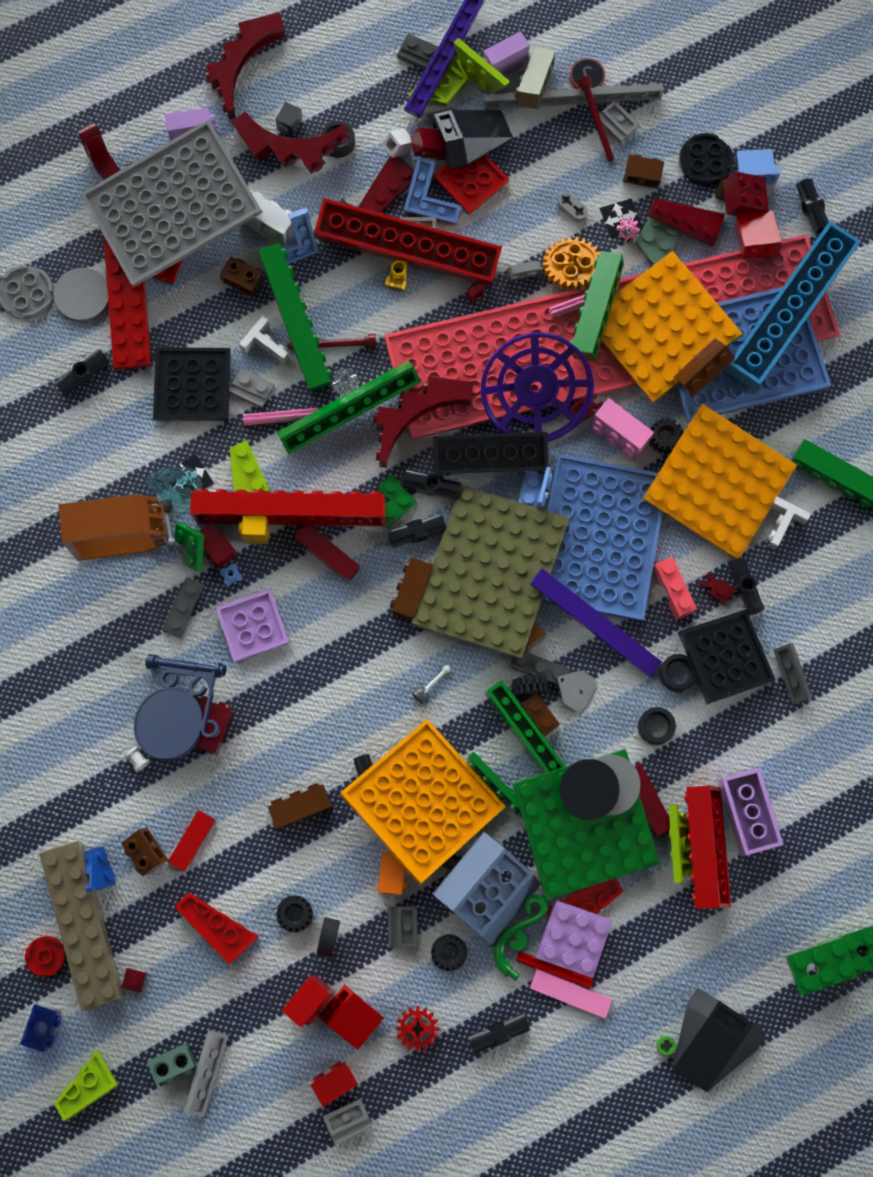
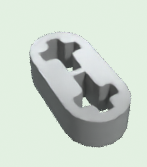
(571, 208)
(524, 270)

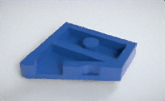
(98, 869)

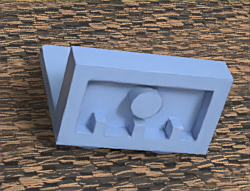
(759, 164)
(534, 488)

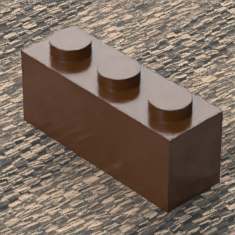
(704, 367)
(410, 588)
(299, 806)

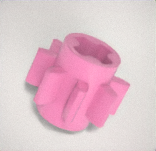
(632, 227)

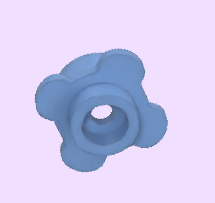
(231, 579)

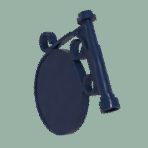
(172, 718)

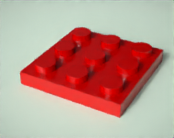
(471, 184)

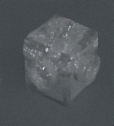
(344, 381)

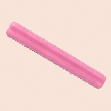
(568, 306)
(276, 417)

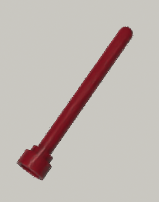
(585, 85)
(368, 341)

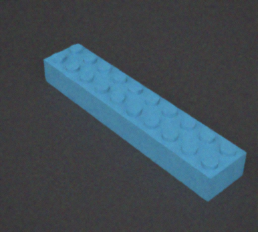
(792, 306)

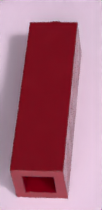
(326, 552)
(654, 810)

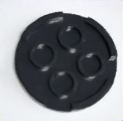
(705, 159)
(589, 789)

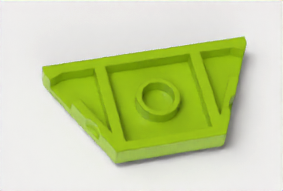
(479, 69)
(450, 85)
(680, 846)

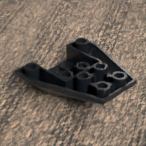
(470, 134)
(713, 1041)

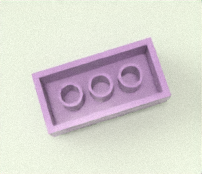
(750, 812)

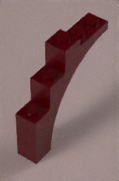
(251, 38)
(288, 150)
(436, 394)

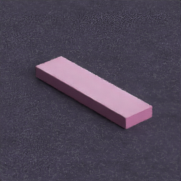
(570, 993)

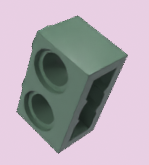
(170, 1060)

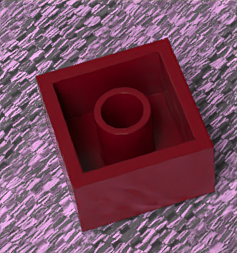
(745, 194)

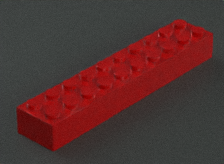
(407, 242)
(289, 508)

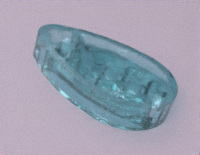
(168, 476)

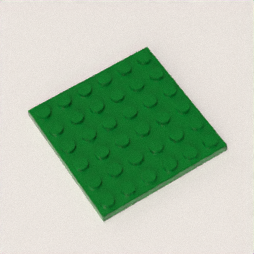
(578, 851)

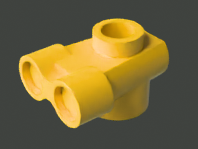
(395, 279)

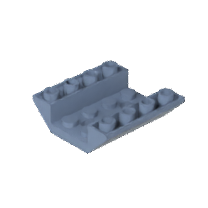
(479, 880)

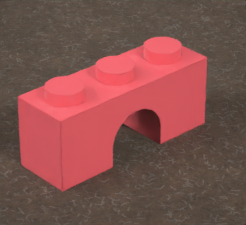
(677, 591)

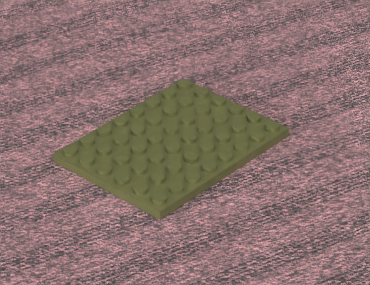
(485, 570)

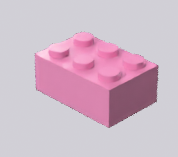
(621, 429)

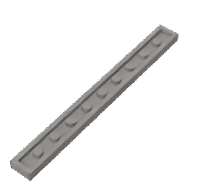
(575, 96)

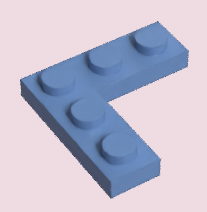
(420, 204)
(305, 240)

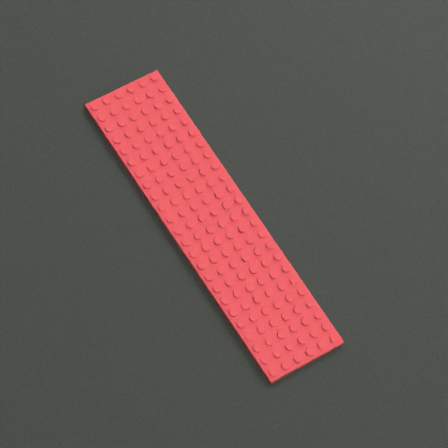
(464, 344)

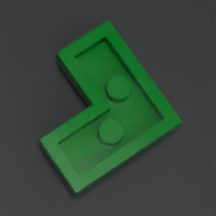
(399, 500)
(194, 544)

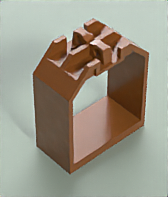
(112, 526)

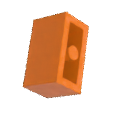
(391, 875)

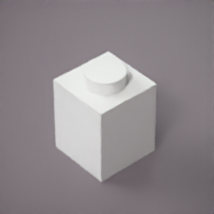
(397, 143)

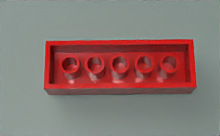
(708, 847)
(305, 1004)

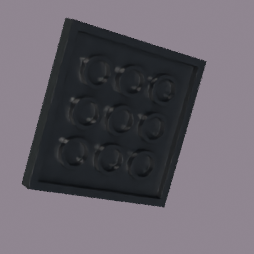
(192, 384)
(726, 656)

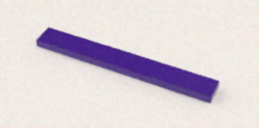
(442, 57)
(595, 622)

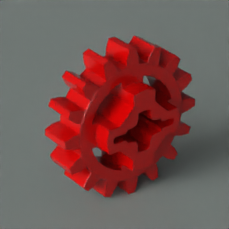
(426, 1028)

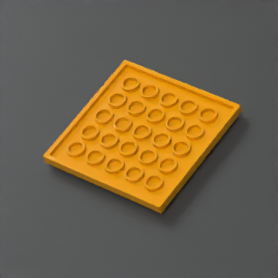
(663, 325)
(719, 482)
(422, 801)

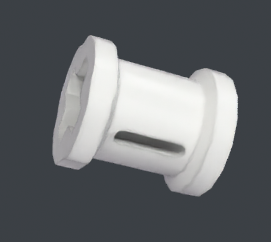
(137, 758)

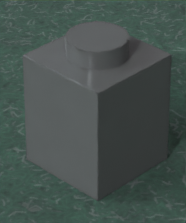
(288, 118)

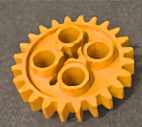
(570, 263)

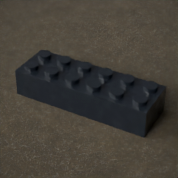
(490, 452)

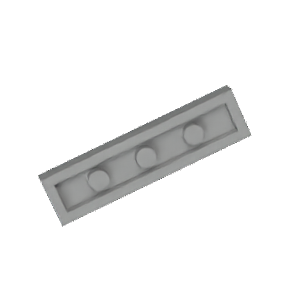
(205, 1073)

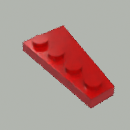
(593, 897)
(217, 929)

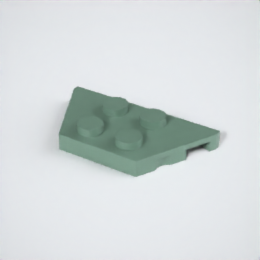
(657, 240)

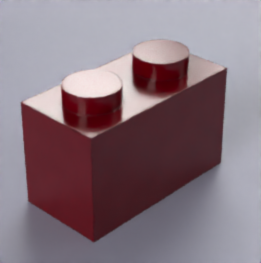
(428, 143)
(217, 546)

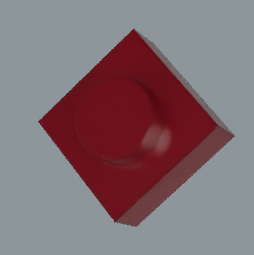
(475, 291)
(134, 980)

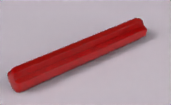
(555, 970)

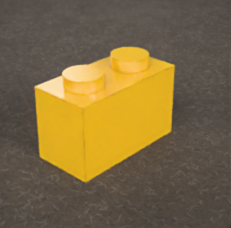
(254, 529)

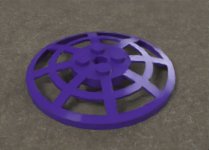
(549, 389)

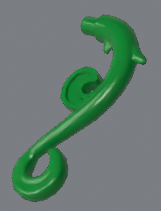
(515, 930)

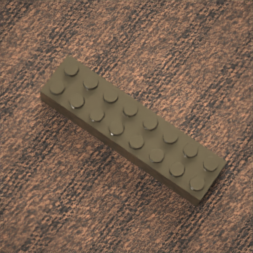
(81, 927)

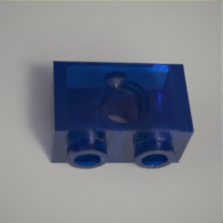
(32, 1037)

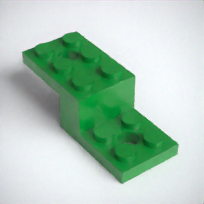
(834, 960)

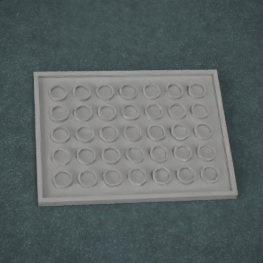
(171, 203)

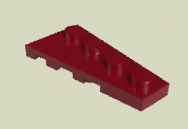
(388, 185)
(689, 220)

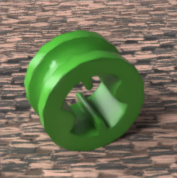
(670, 1050)

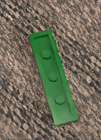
(490, 777)

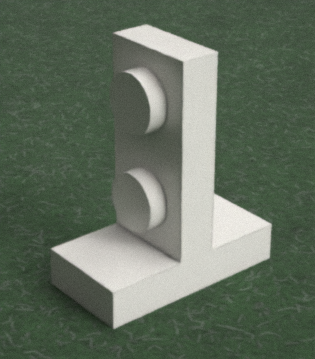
(257, 336)
(789, 512)

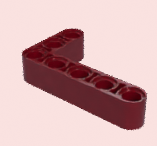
(97, 151)

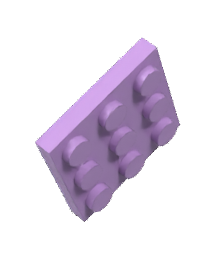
(252, 625)
(574, 938)

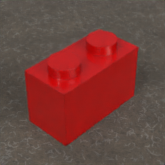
(334, 1083)

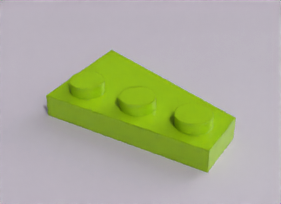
(245, 469)
(89, 1086)

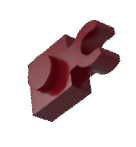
(575, 408)
(719, 591)

